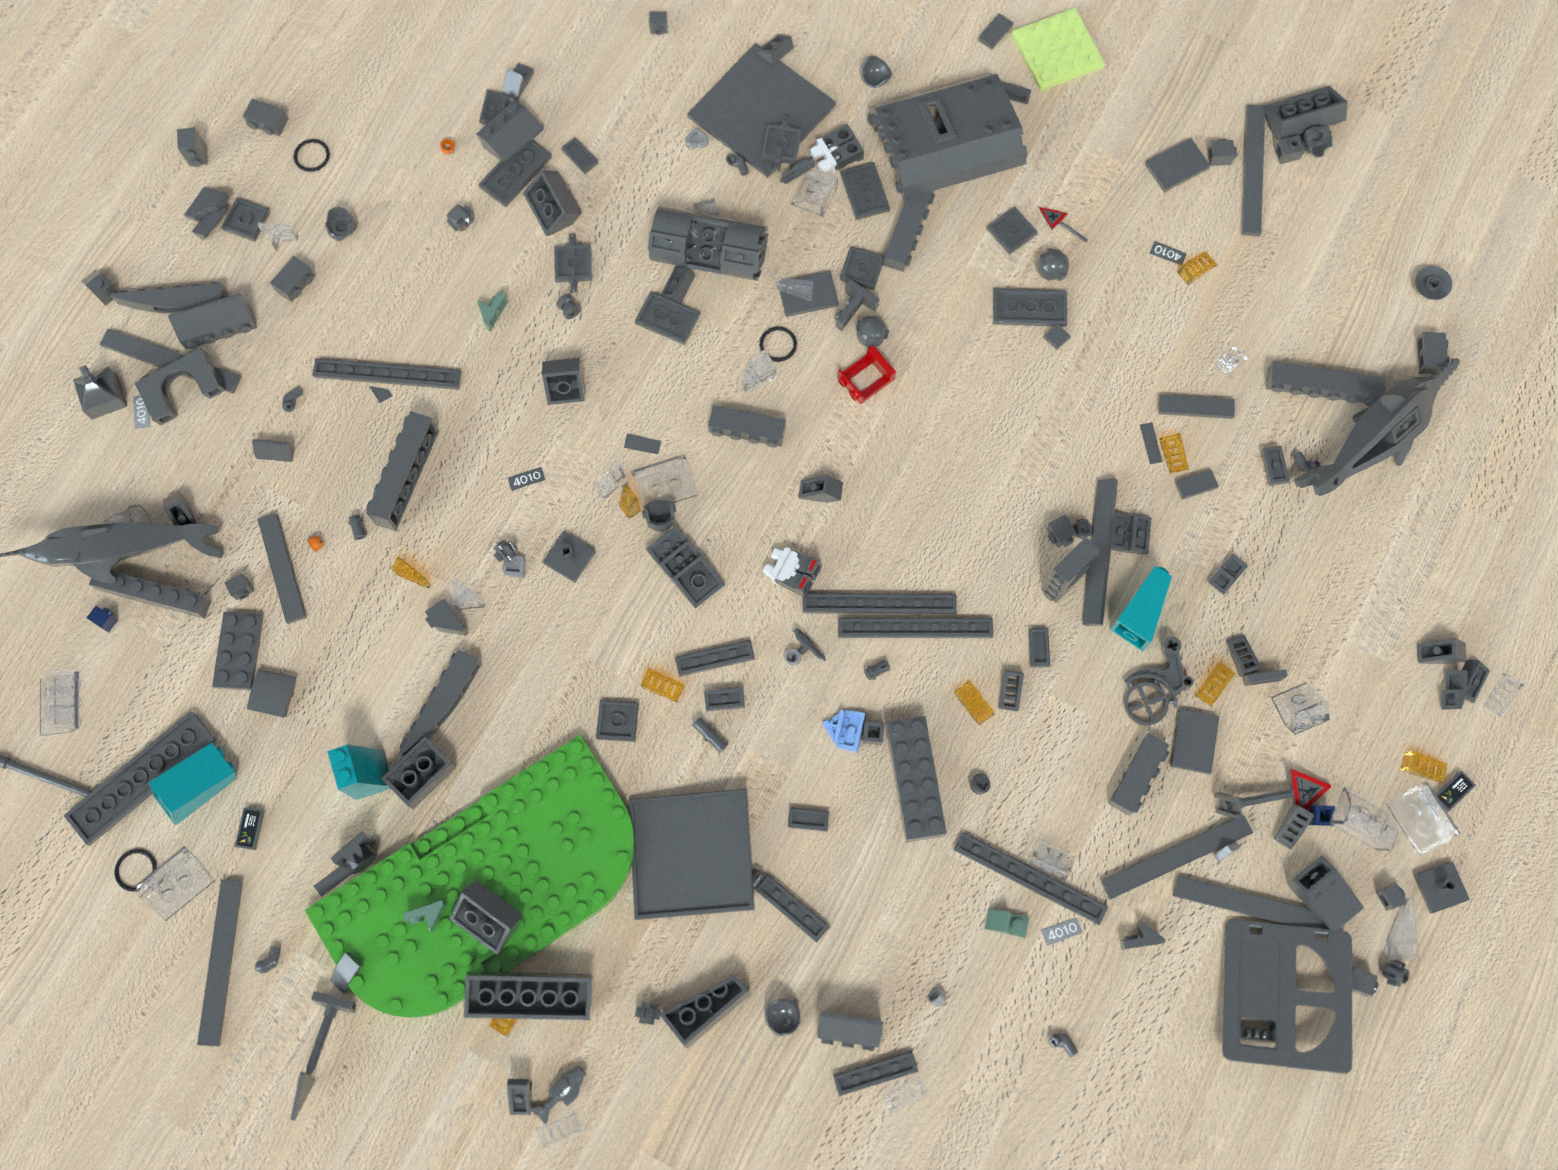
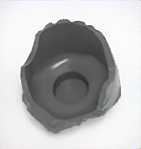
(1317, 140)
(339, 223)

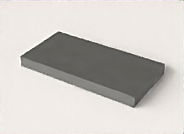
(509, 179)
(1029, 307)

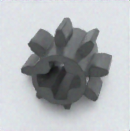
(505, 551)
(1396, 973)
(647, 1013)

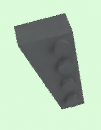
(700, 1013)

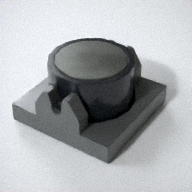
(356, 853)

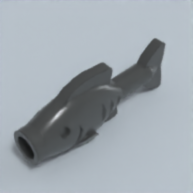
(565, 1090)

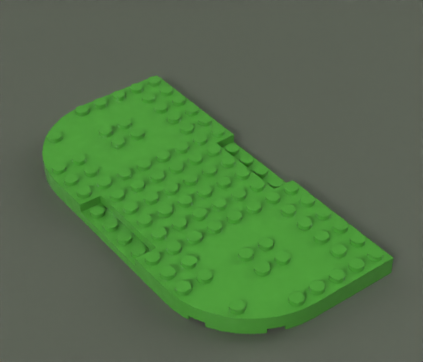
(542, 842)

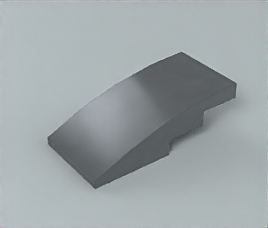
(685, 567)

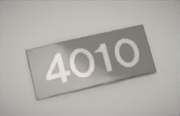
(141, 414)
(1061, 931)

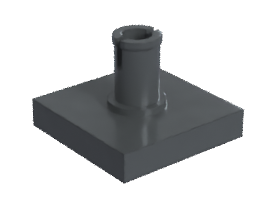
(569, 557)
(1441, 887)

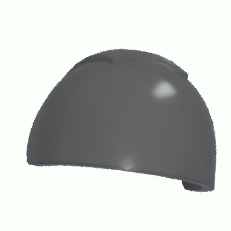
(875, 72)
(782, 1016)

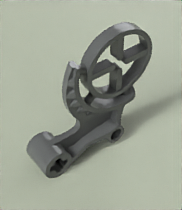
(1172, 679)

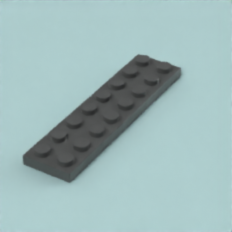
(130, 784)

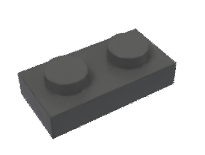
(1275, 465)
(724, 699)

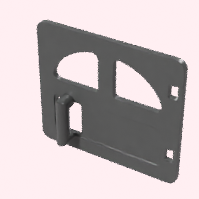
(1263, 986)

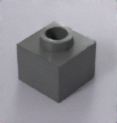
(658, 23)
(239, 587)
(875, 727)
(1391, 896)

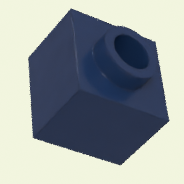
(102, 618)
(1326, 814)

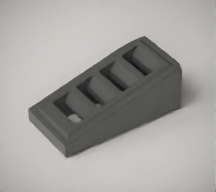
(1242, 671)
(1020, 675)
(1298, 830)

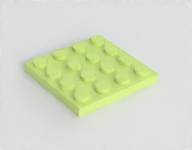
(1058, 49)

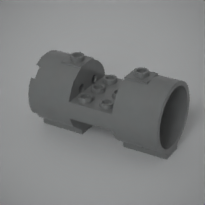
(708, 243)

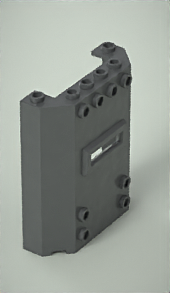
(979, 138)

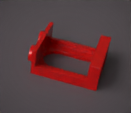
(872, 357)

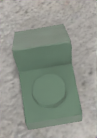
(492, 313)
(431, 912)
(1007, 923)

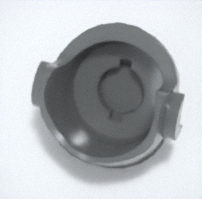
(1053, 265)
(872, 331)
(659, 515)

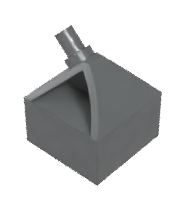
(563, 381)
(99, 392)

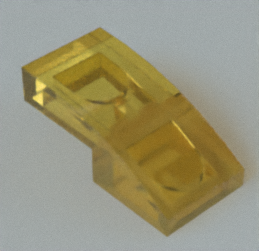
(974, 703)

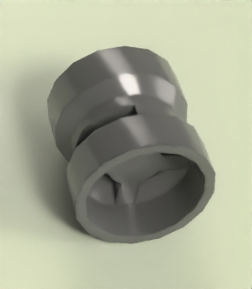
(568, 306)

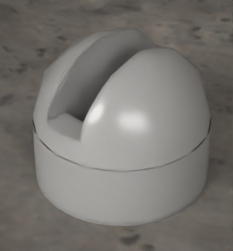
(790, 655)
(937, 997)

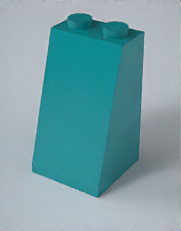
(1142, 613)
(359, 770)
(192, 782)

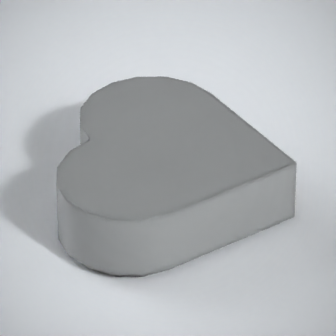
(696, 139)
(515, 567)
(1227, 851)

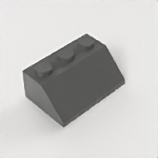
(509, 131)
(551, 202)
(418, 773)
(486, 917)
(849, 1031)

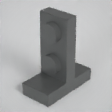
(858, 297)

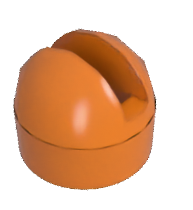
(451, 146)
(314, 543)

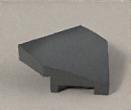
(493, 105)

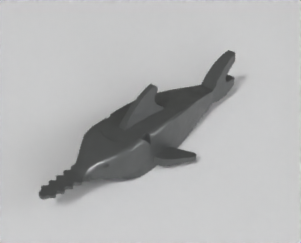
(1382, 430)
(101, 546)

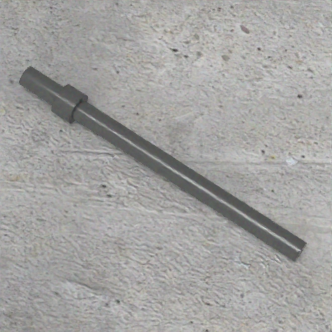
(6, 762)

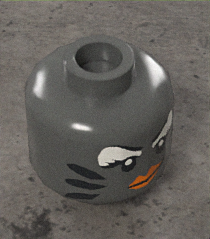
(460, 217)

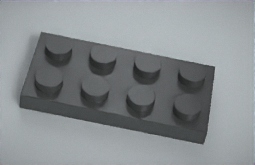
(237, 651)

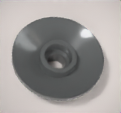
(1438, 278)

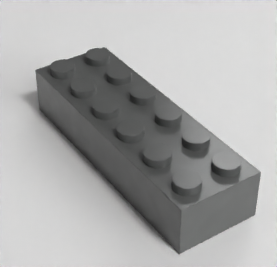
(402, 471)
(915, 779)
(527, 995)

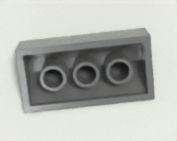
(1304, 111)
(213, 321)

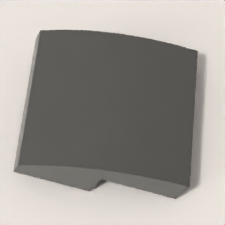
(1131, 533)
(271, 693)

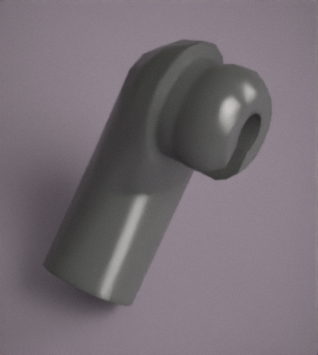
(738, 162)
(289, 399)
(1303, 464)
(269, 962)
(1063, 1041)

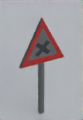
(1055, 217)

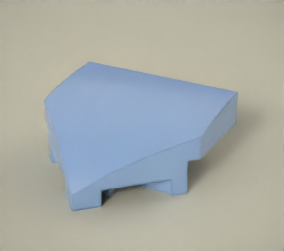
(846, 729)

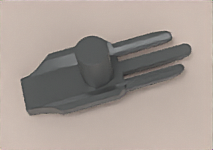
(799, 169)
(807, 644)

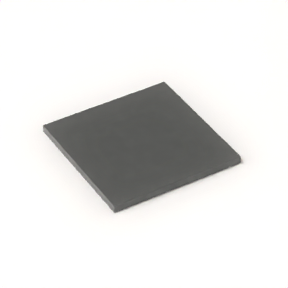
(755, 96)
(691, 854)

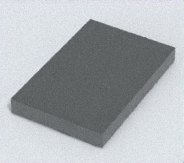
(1177, 165)
(864, 191)
(823, 296)
(667, 318)
(1195, 741)

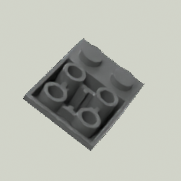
(1326, 894)

